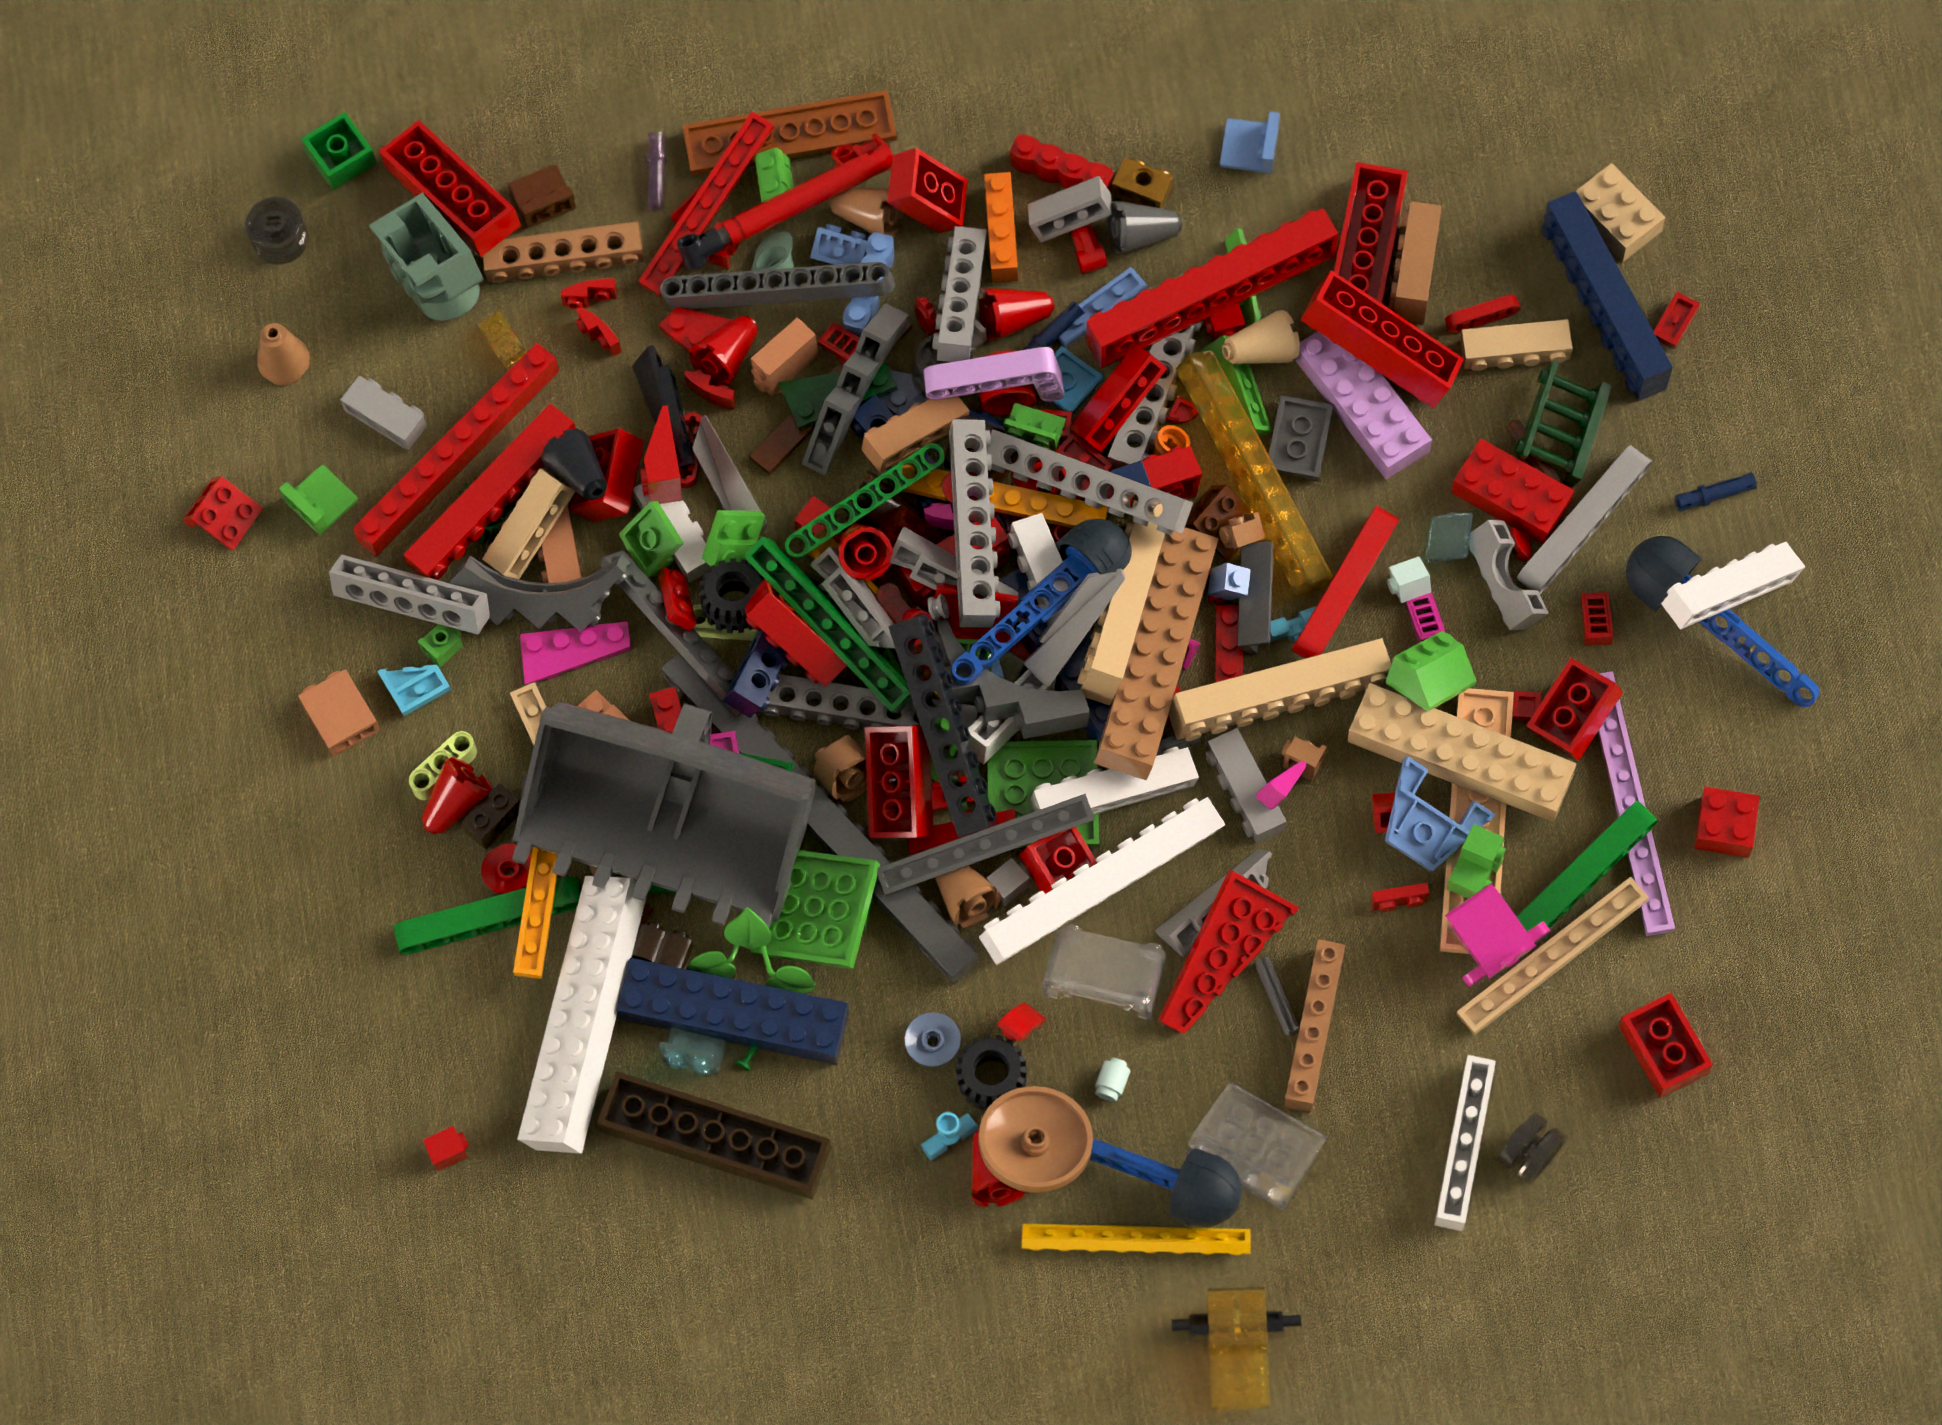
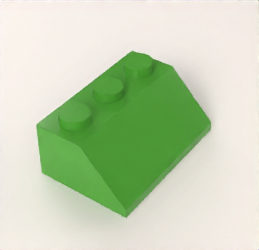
(1432, 671)

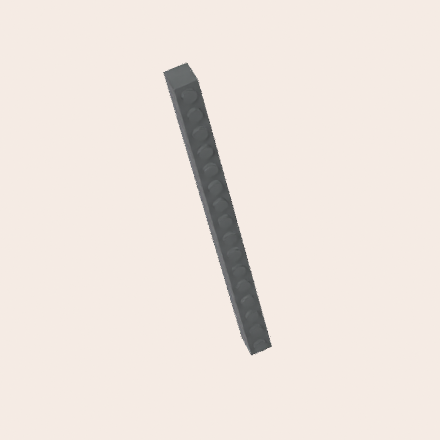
(834, 831)

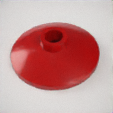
(498, 863)

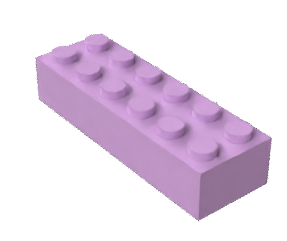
(1364, 405)

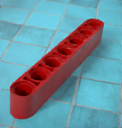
(1345, 583)

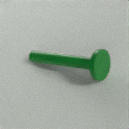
(744, 1063)

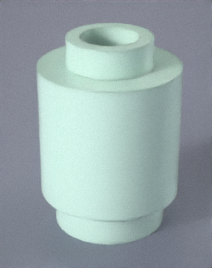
(1112, 1079)

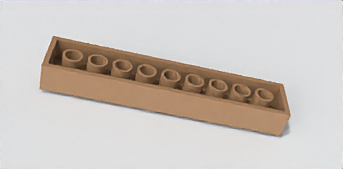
(1157, 654)

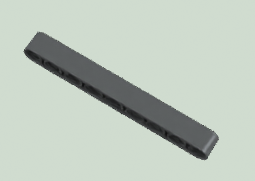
(788, 291)

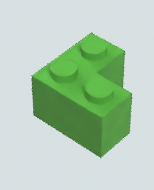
(1478, 858)

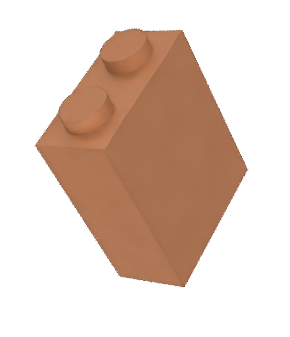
(784, 357)
(338, 712)

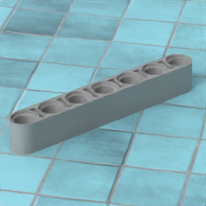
(1584, 520)

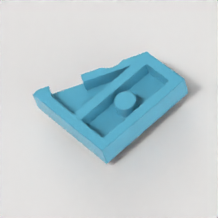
(414, 686)

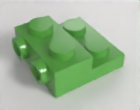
(732, 535)
(651, 539)

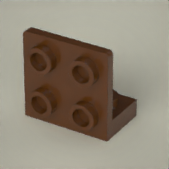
(542, 195)
(1213, 512)

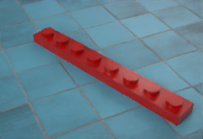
(708, 199)

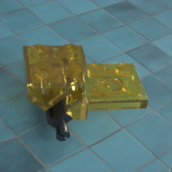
(1237, 1344)

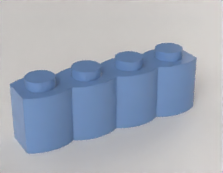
(862, 309)

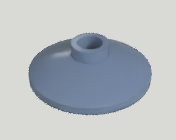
(932, 1026)

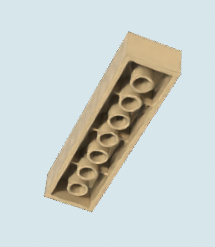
(1119, 620)
(1278, 690)
(1462, 752)

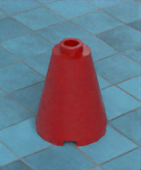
(1012, 310)
(724, 349)
(864, 552)
(454, 795)
(986, 1186)

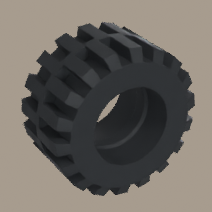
(724, 579)
(984, 1051)

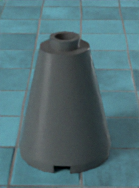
(1140, 226)

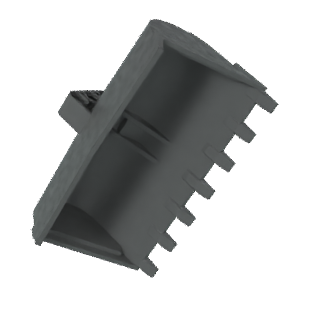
(663, 810)

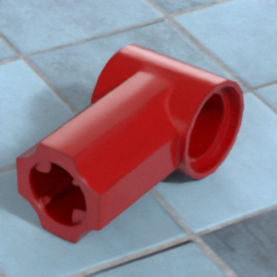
(1089, 253)

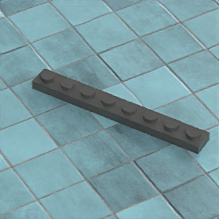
(686, 642)
(985, 844)

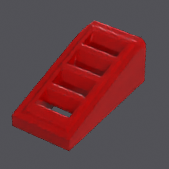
(843, 333)
(1596, 638)

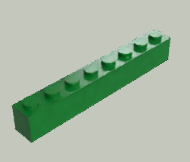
(829, 624)

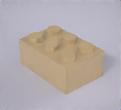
(1620, 212)

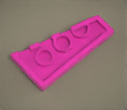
(561, 650)

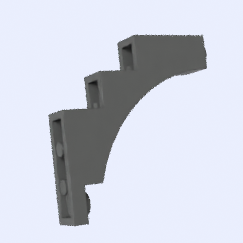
(855, 378)

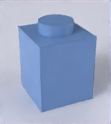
(1229, 581)

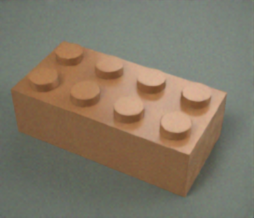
(1415, 261)

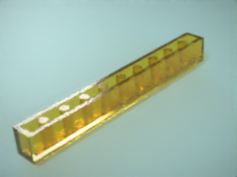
(1254, 472)

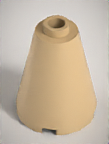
(1264, 341)

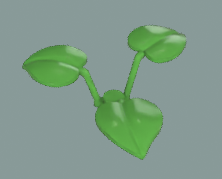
(752, 932)

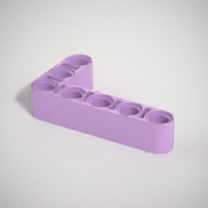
(996, 373)

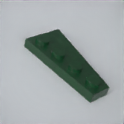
(808, 394)

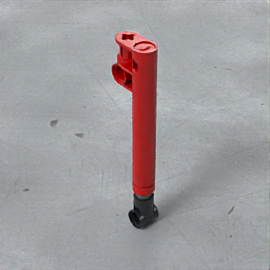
(853, 166)

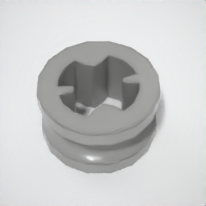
(938, 607)

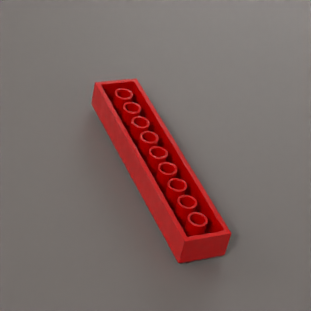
(1211, 287)

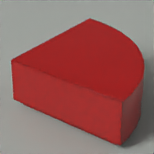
(1182, 412)
(1522, 544)

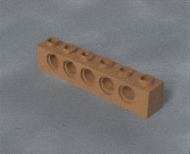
(572, 241)
(1314, 1026)

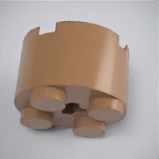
(842, 769)

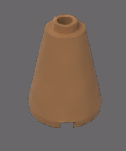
(867, 209)
(281, 355)
(967, 896)

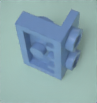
(838, 247)

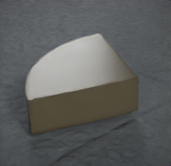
(1012, 666)

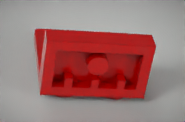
(223, 512)

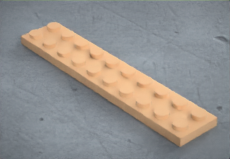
(1493, 711)

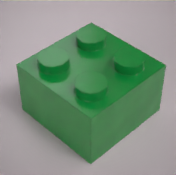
(339, 150)

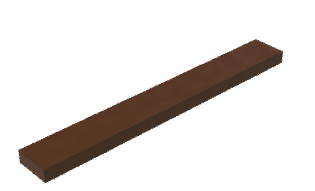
(787, 435)

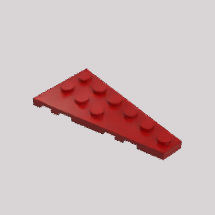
(1229, 939)

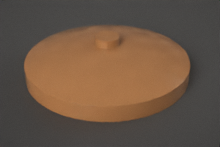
(1035, 1139)

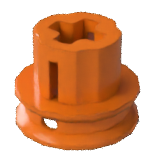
(1168, 439)

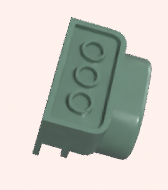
(429, 259)

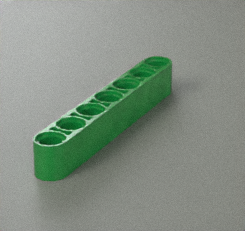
(876, 497)
(1589, 867)
(477, 918)

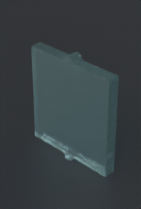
(1449, 537)

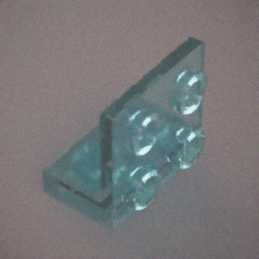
(692, 1052)

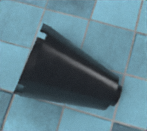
(575, 463)

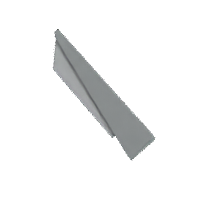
(721, 471)
(929, 562)
(854, 600)
(1072, 624)
(1185, 925)

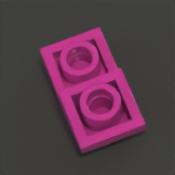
(940, 516)

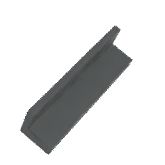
(1255, 608)

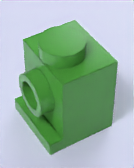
(441, 651)

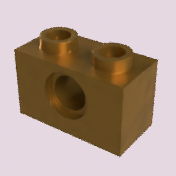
(1134, 171)

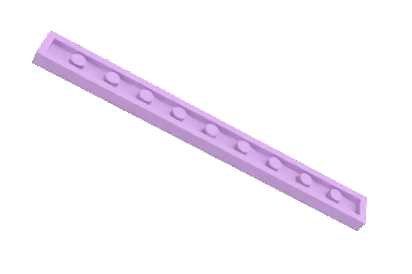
(1626, 791)

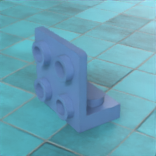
(1250, 144)

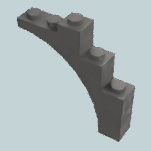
(540, 603)
(1033, 710)

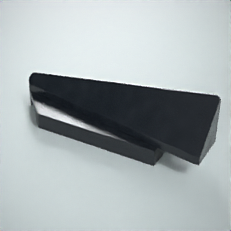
(661, 389)

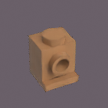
(1242, 530)
(1306, 751)

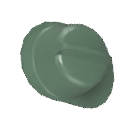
(774, 253)

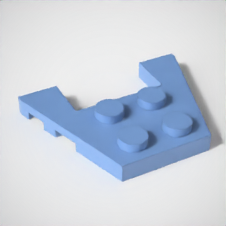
(1421, 829)

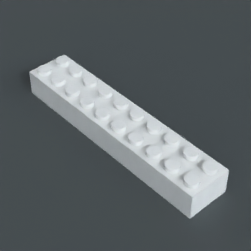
(582, 1017)

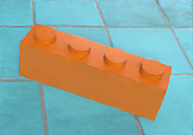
(1001, 227)

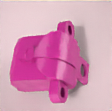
(1491, 933)

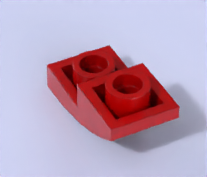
(580, 293)
(596, 328)
(702, 385)
(1021, 1022)

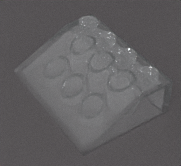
(1260, 1142)

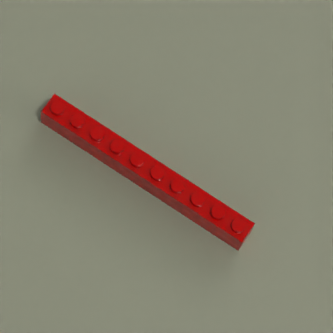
(456, 449)

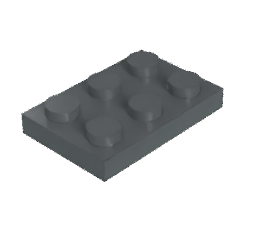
(1300, 437)

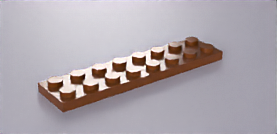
(797, 129)

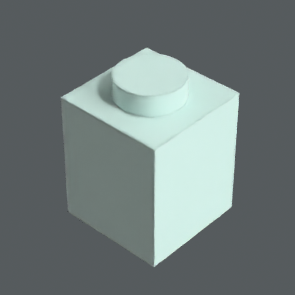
(1409, 580)

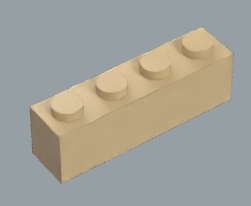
(1516, 345)
(528, 524)

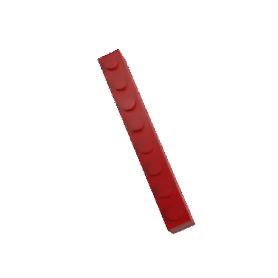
(486, 497)

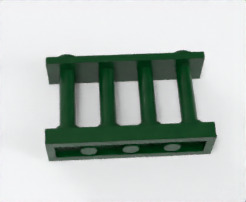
(1588, 421)

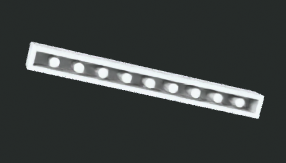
(1100, 881)

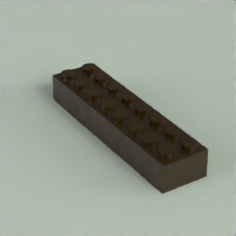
(714, 1135)

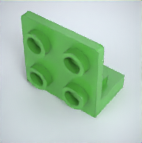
(1034, 426)
(319, 499)

